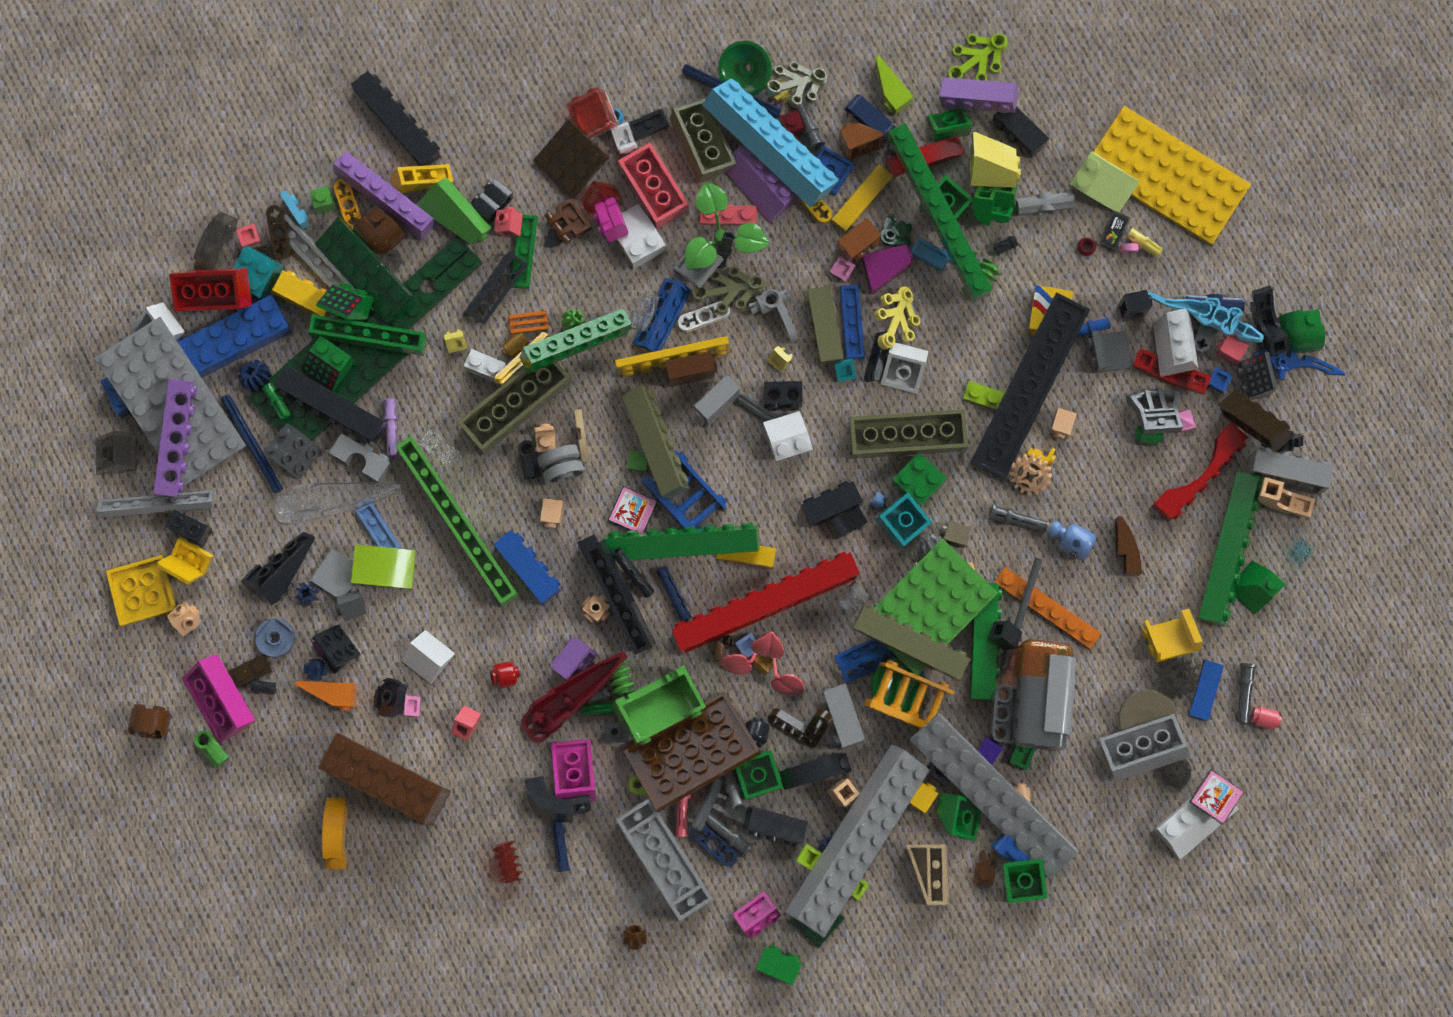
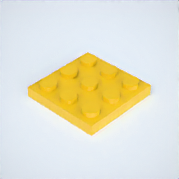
(140, 591)

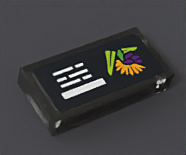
(1114, 231)

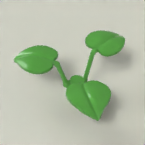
(700, 253)

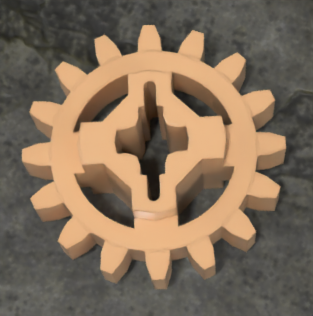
(1033, 466)

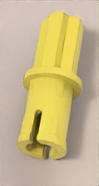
(1144, 243)

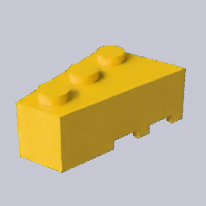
(298, 292)

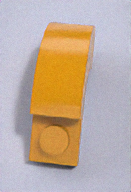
(334, 833)

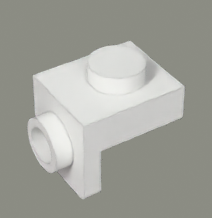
(623, 138)

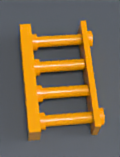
(894, 709)

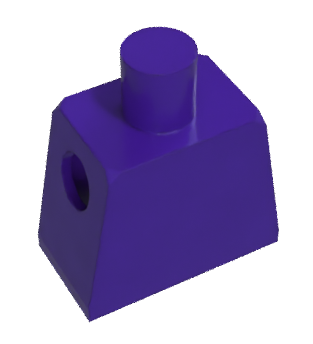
(989, 749)

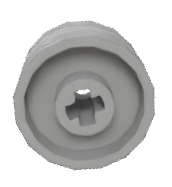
(561, 464)

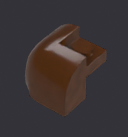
(379, 231)

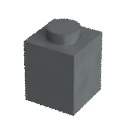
(350, 605)

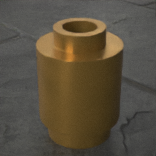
(514, 345)

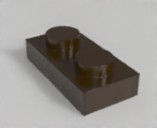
(250, 671)

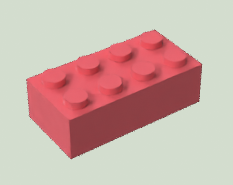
(653, 185)

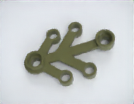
(817, 77)
(731, 289)

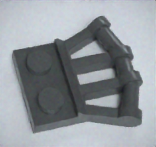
(1157, 420)

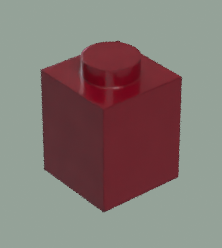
(792, 123)

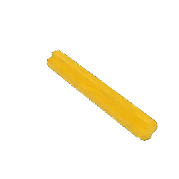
(515, 364)

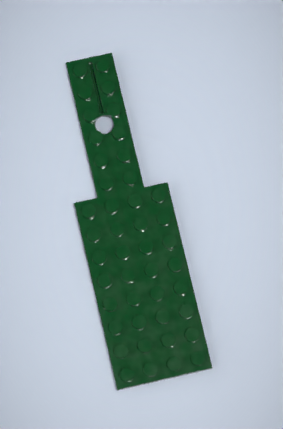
(374, 363)

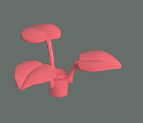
(766, 646)

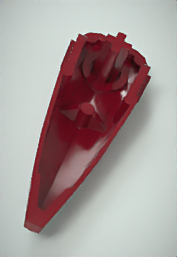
(566, 699)

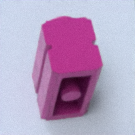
(610, 219)

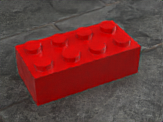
(210, 289)

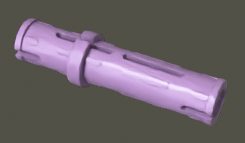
(391, 429)

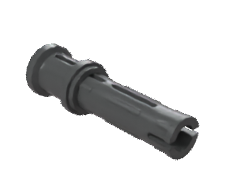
(810, 130)
(1009, 516)
(1246, 683)
(734, 839)

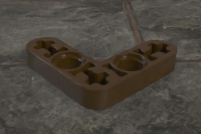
(274, 247)
(805, 734)

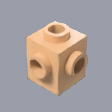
(603, 612)
(184, 618)

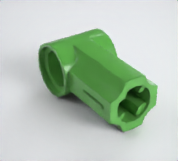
(212, 749)

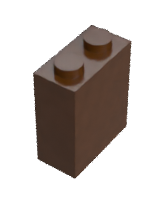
(691, 369)

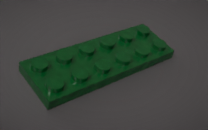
(364, 269)

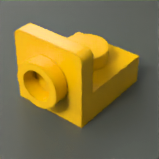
(1050, 457)

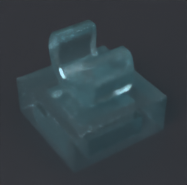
(1301, 550)

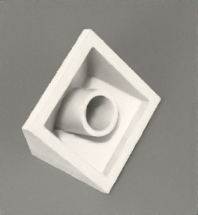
(427, 656)

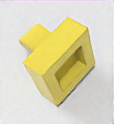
(455, 341)
(779, 358)

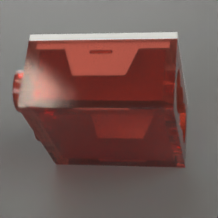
(592, 112)

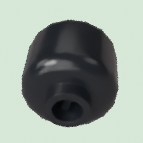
(758, 730)

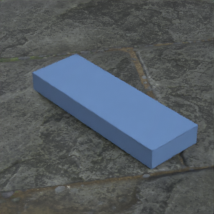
(377, 527)

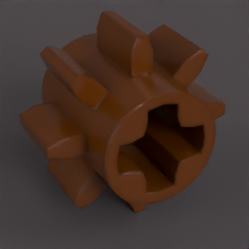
(634, 937)

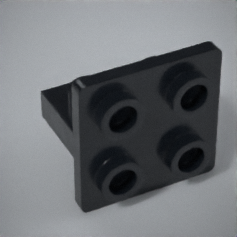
(335, 648)

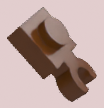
(985, 872)

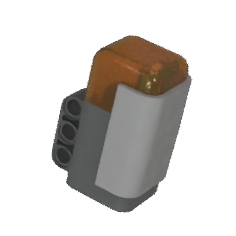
(1040, 697)

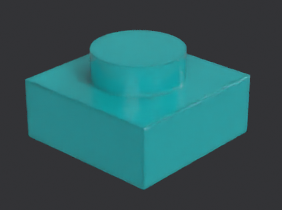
(845, 370)

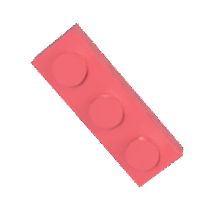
(731, 216)

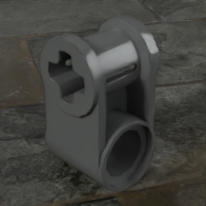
(1204, 336)

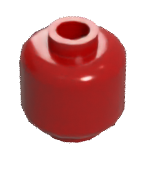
(504, 674)

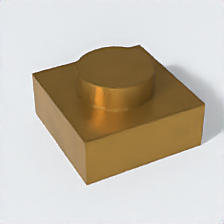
(763, 664)

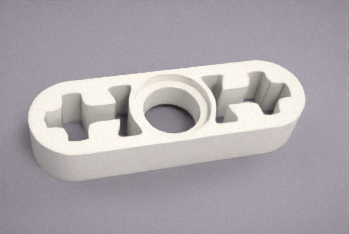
(689, 316)

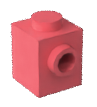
(508, 222)
(1231, 349)
(465, 723)

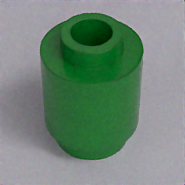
(1150, 439)

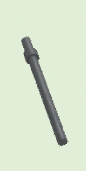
(1023, 608)

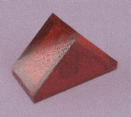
(598, 193)

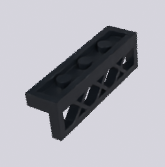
(490, 282)

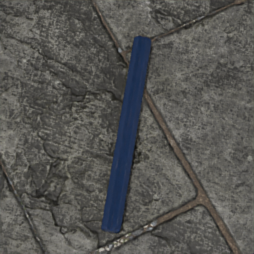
(713, 82)
(251, 443)

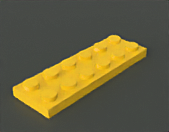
(648, 361)

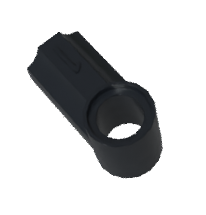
(529, 461)

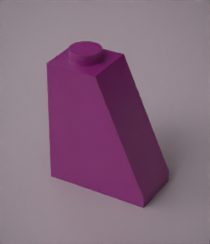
(885, 266)

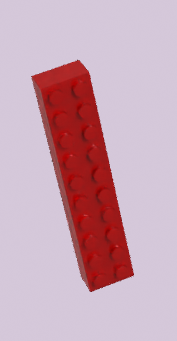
(765, 603)

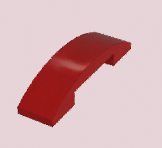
(1188, 380)

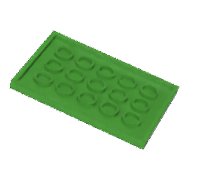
(937, 598)

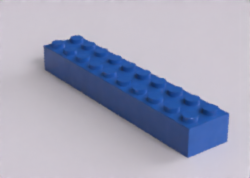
(224, 342)

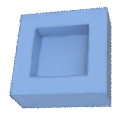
(745, 645)

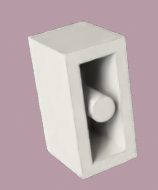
(483, 365)

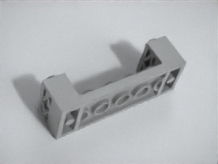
(664, 859)

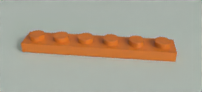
(1049, 609)

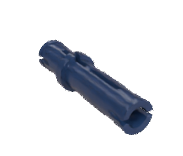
(671, 589)
(560, 846)

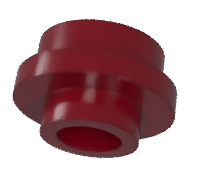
(1088, 241)

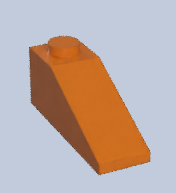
(336, 694)

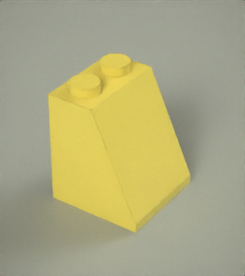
(993, 163)

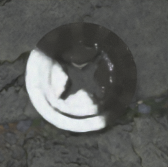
(1173, 780)

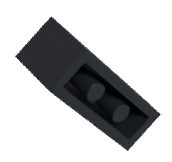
(1021, 131)
(831, 503)
(775, 826)

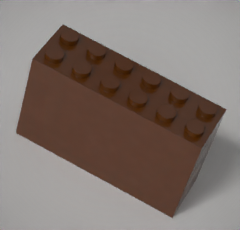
(384, 779)

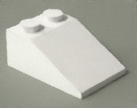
(642, 240)

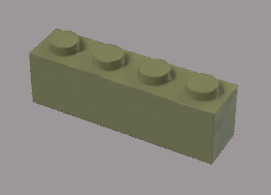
(824, 325)

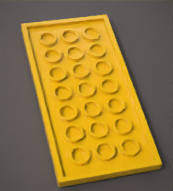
(1173, 175)

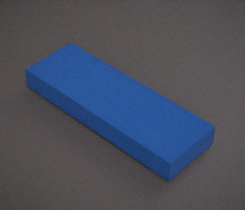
(1206, 690)

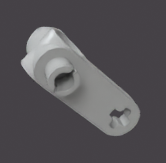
(762, 306)

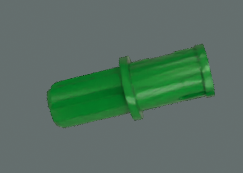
(276, 401)

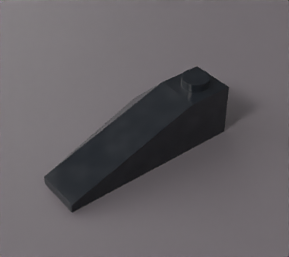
(275, 577)

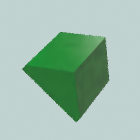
(949, 124)

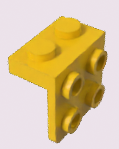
(186, 562)

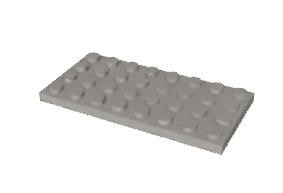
(140, 375)

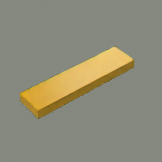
(862, 198)

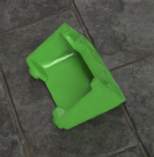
(659, 705)

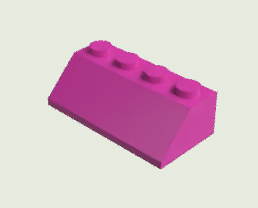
(218, 698)

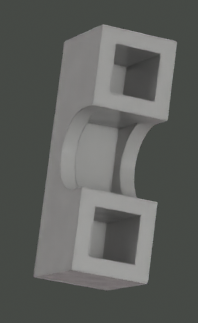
(347, 448)

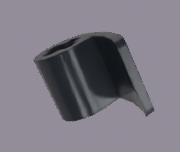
(846, 523)

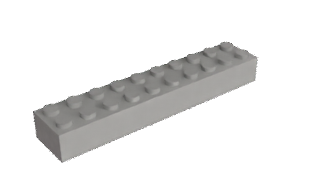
(857, 840)

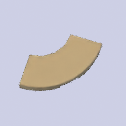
(581, 435)

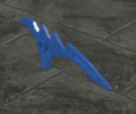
(1284, 363)

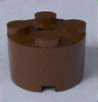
(149, 722)

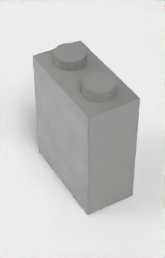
(716, 401)

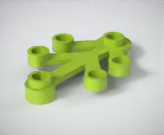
(980, 55)

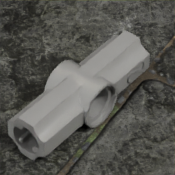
(1045, 203)

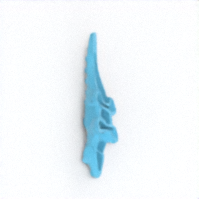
(1213, 315)

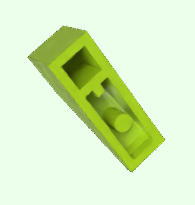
(894, 93)

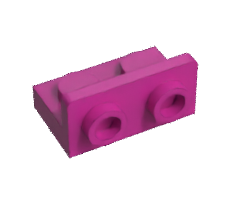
(757, 915)

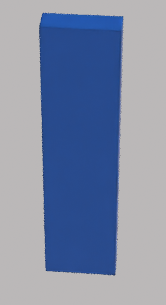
(852, 322)

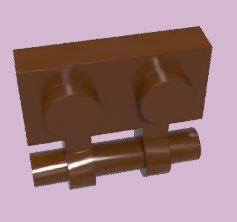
(573, 219)

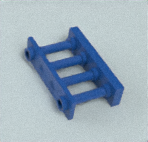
(678, 512)

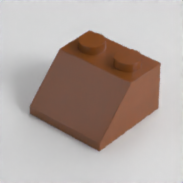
(859, 140)
(858, 240)

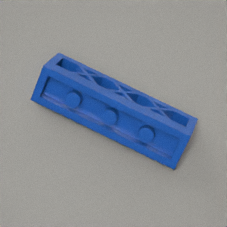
(664, 316)
(858, 657)

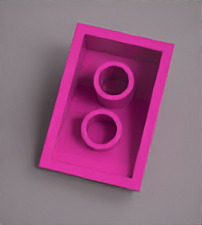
(573, 769)

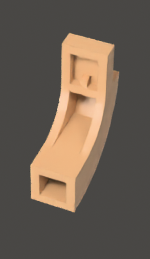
(1277, 498)

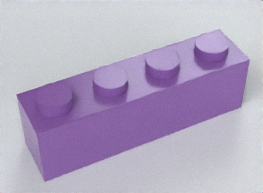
(979, 95)

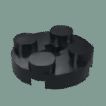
(396, 691)

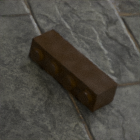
(1255, 420)

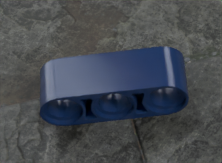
(869, 116)

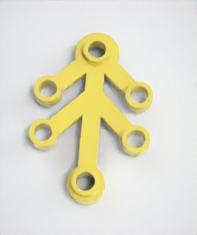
(904, 298)

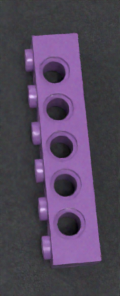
(162, 484)

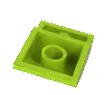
(383, 566)

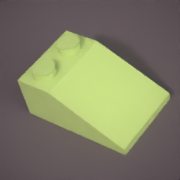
(1104, 182)

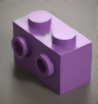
(573, 658)

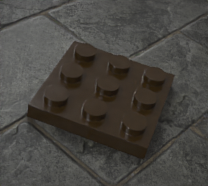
(571, 159)

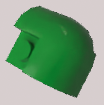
(994, 204)
(1303, 330)

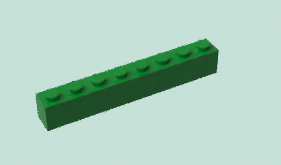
(687, 541)
(1231, 549)

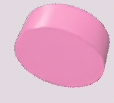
(1129, 248)

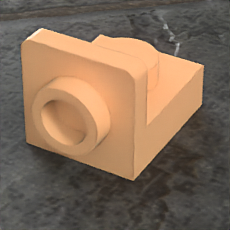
(545, 438)

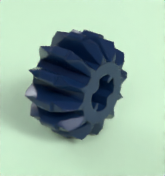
(254, 375)

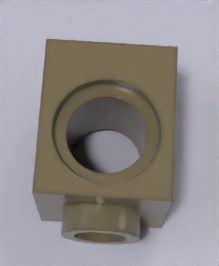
(955, 533)

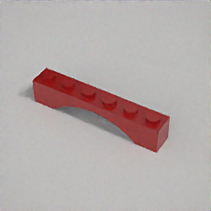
(1225, 444)

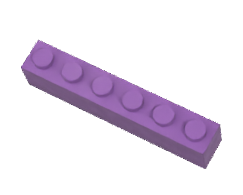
(383, 195)

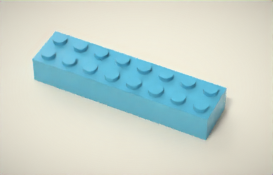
(770, 142)

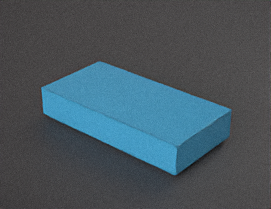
(930, 254)

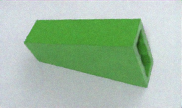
(454, 212)

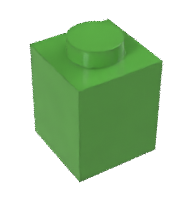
(322, 200)

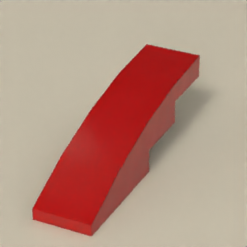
(933, 154)

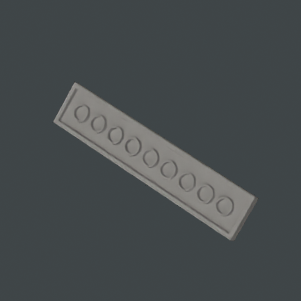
(993, 794)

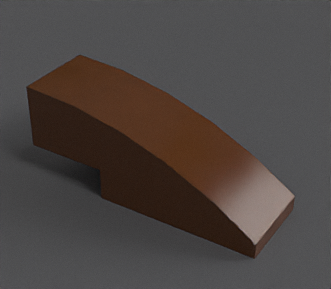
(1127, 548)

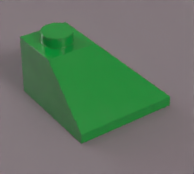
(1257, 586)
(959, 815)

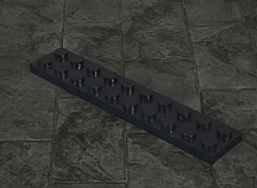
(1030, 385)

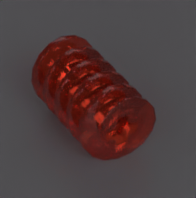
(507, 862)

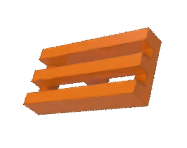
(528, 322)

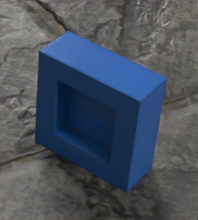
(1219, 380)

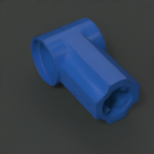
(1006, 847)

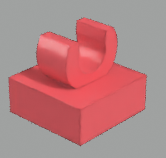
(248, 235)

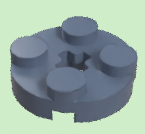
(264, 640)

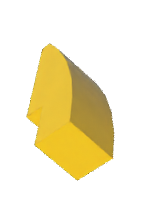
(763, 558)

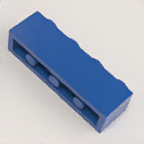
(527, 567)

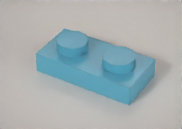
(291, 202)

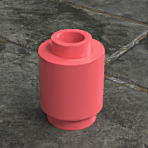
(1265, 718)

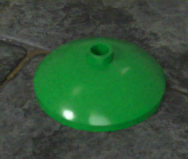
(734, 62)

